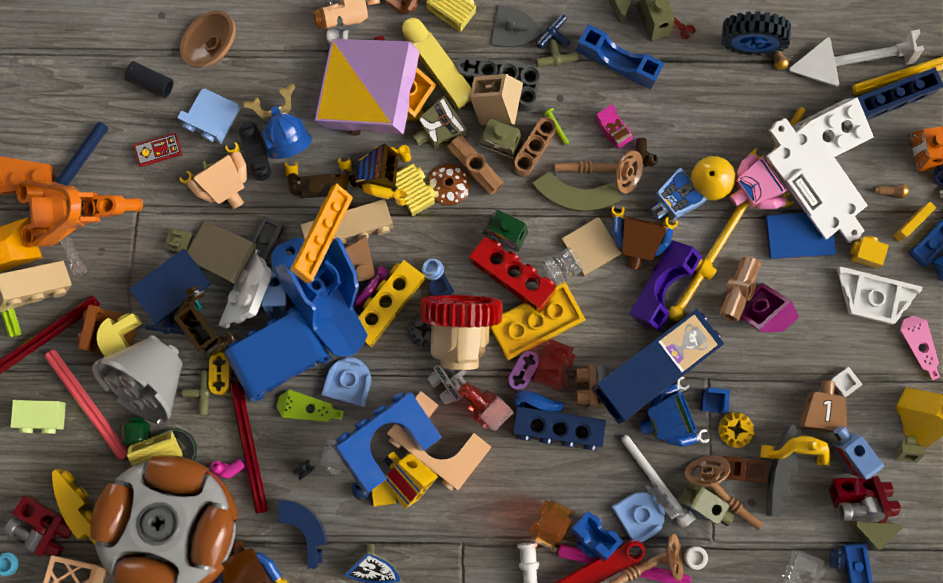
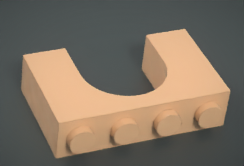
(452, 470)

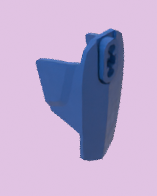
(327, 299)

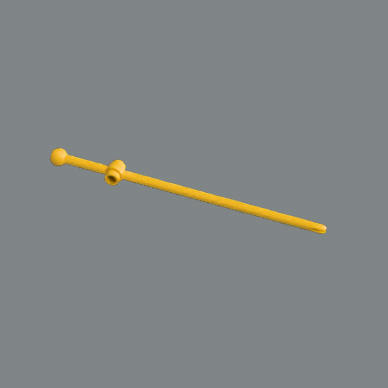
(705, 268)

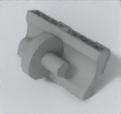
(451, 379)

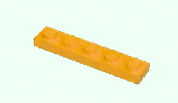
(321, 234)

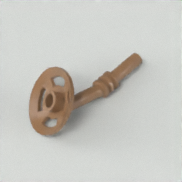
(621, 169)
(709, 477)
(670, 557)

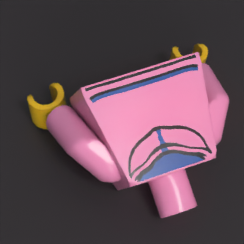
(759, 184)

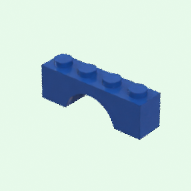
(637, 67)

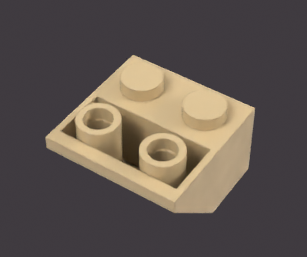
(496, 98)

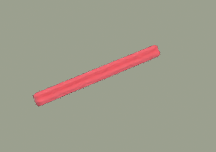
(86, 404)

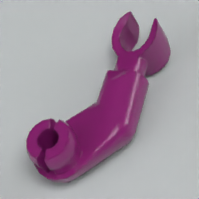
(371, 287)

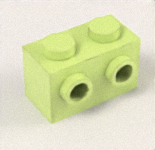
(38, 415)

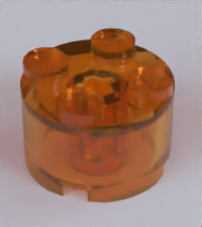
(552, 524)

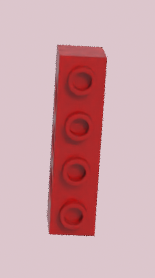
(535, 298)

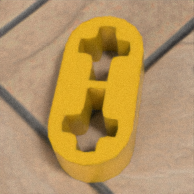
(214, 374)

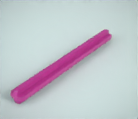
(654, 573)

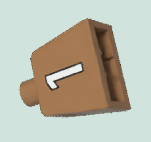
(824, 409)

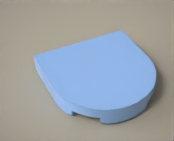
(348, 381)
(640, 515)

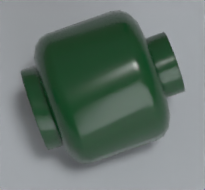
(134, 431)

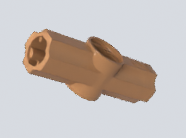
(466, 155)
(740, 289)

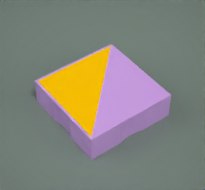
(367, 85)

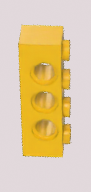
(402, 272)

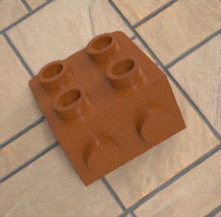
(92, 320)

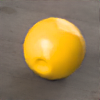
(713, 177)

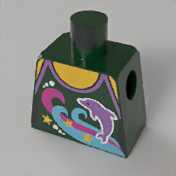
(506, 230)

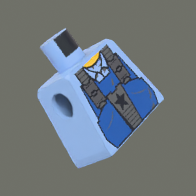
(677, 197)

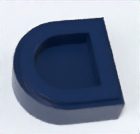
(440, 286)

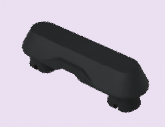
(255, 151)

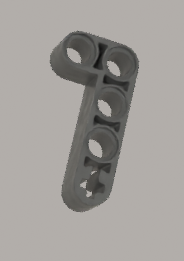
(497, 67)

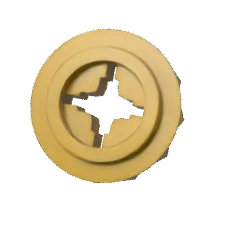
(728, 436)

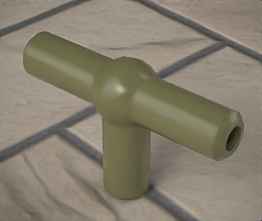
(555, 58)
(204, 393)

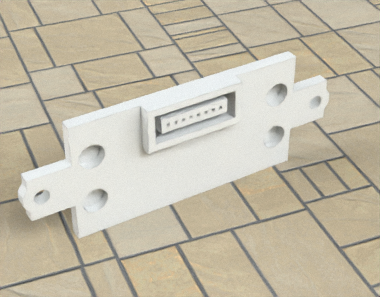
(816, 180)

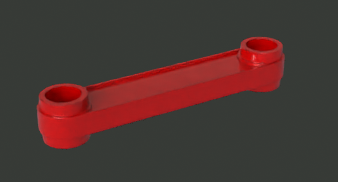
(599, 571)

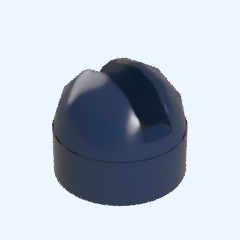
(357, 491)

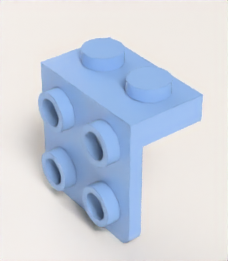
(210, 116)

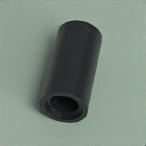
(148, 79)

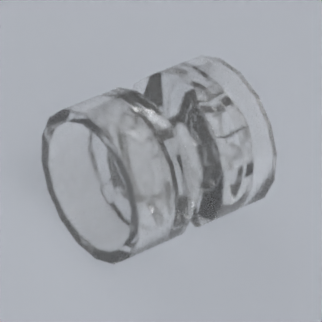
(568, 262)

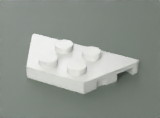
(247, 291)
(875, 296)

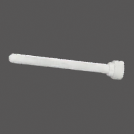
(684, 517)

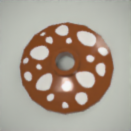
(451, 194)

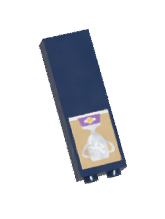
(657, 366)

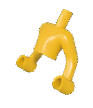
(800, 445)

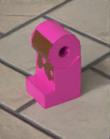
(613, 127)

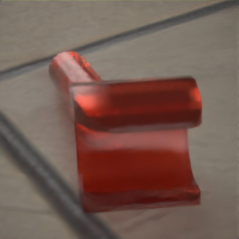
(682, 27)

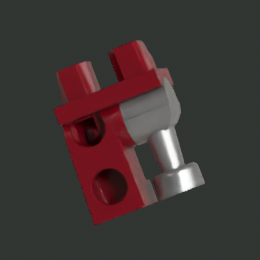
(869, 493)
(46, 527)

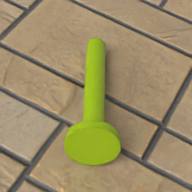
(558, 129)

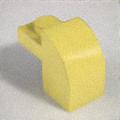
(110, 334)

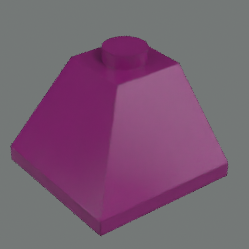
(769, 310)

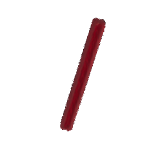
(46, 334)
(248, 447)

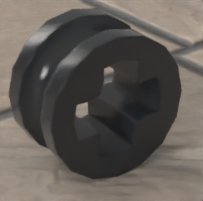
(304, 469)

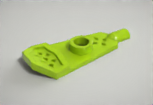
(299, 405)

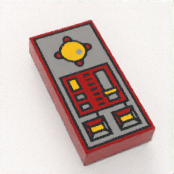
(158, 150)

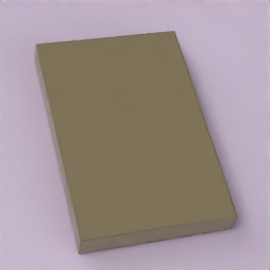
(220, 251)

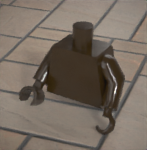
(198, 327)

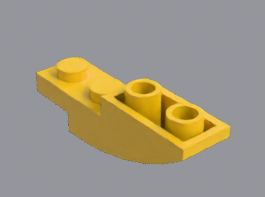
(72, 503)

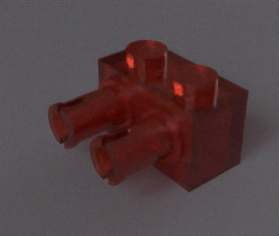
(553, 365)
(487, 408)

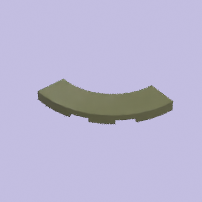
(575, 198)

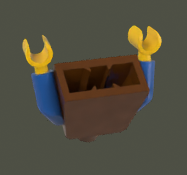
(640, 237)
(249, 567)

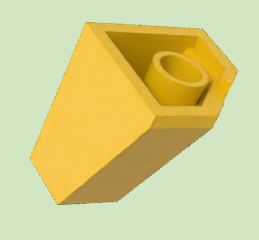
(921, 415)

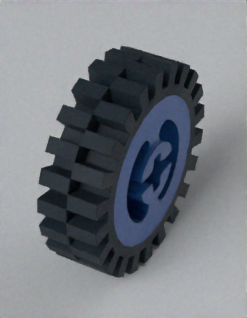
(756, 33)

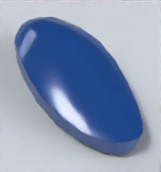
(537, 400)

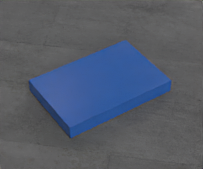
(796, 237)

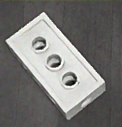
(841, 126)

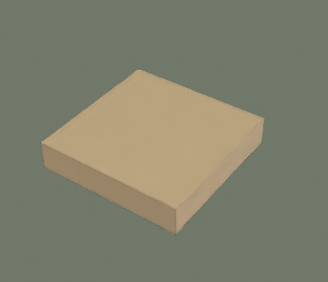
(592, 245)

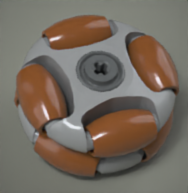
(155, 516)

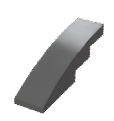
(779, 474)

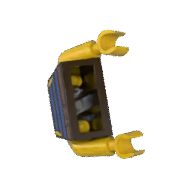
(378, 172)

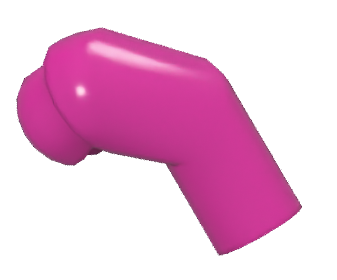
(225, 470)

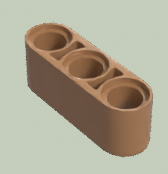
(536, 137)

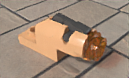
(342, 16)

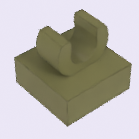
(178, 240)
(909, 451)

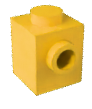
(869, 252)

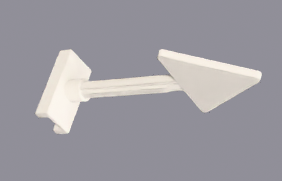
(821, 63)

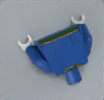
(672, 418)

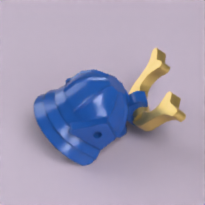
(283, 133)

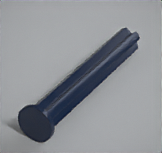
(82, 154)

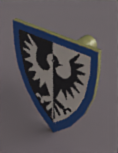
(373, 568)

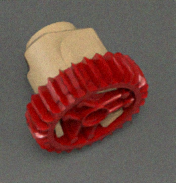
(460, 327)

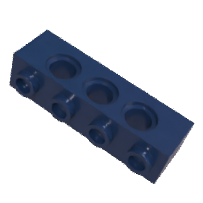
(900, 93)
(594, 428)

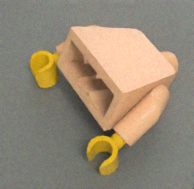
(221, 179)

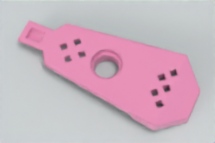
(918, 337)

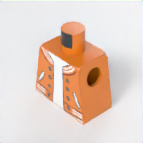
(927, 148)

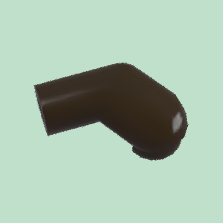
(649, 159)

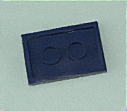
(166, 286)

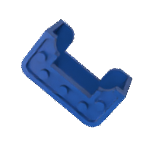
(275, 354)

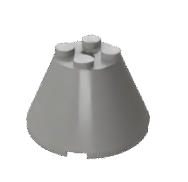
(142, 378)

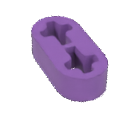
(519, 368)

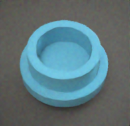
(8, 564)

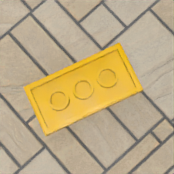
(526, 328)

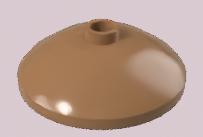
(208, 39)

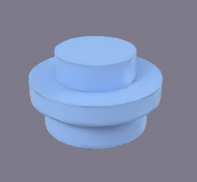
(432, 269)

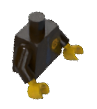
(317, 185)

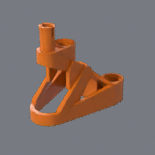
(54, 220)

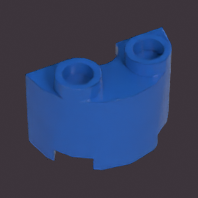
(594, 539)

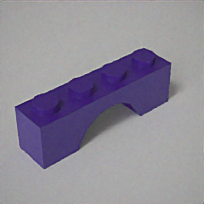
(676, 262)

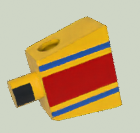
(408, 478)

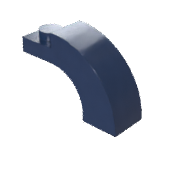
(311, 526)

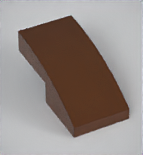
(748, 469)

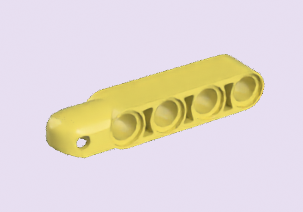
(437, 63)

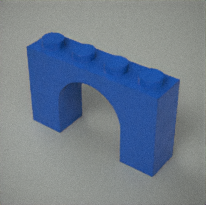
(355, 446)

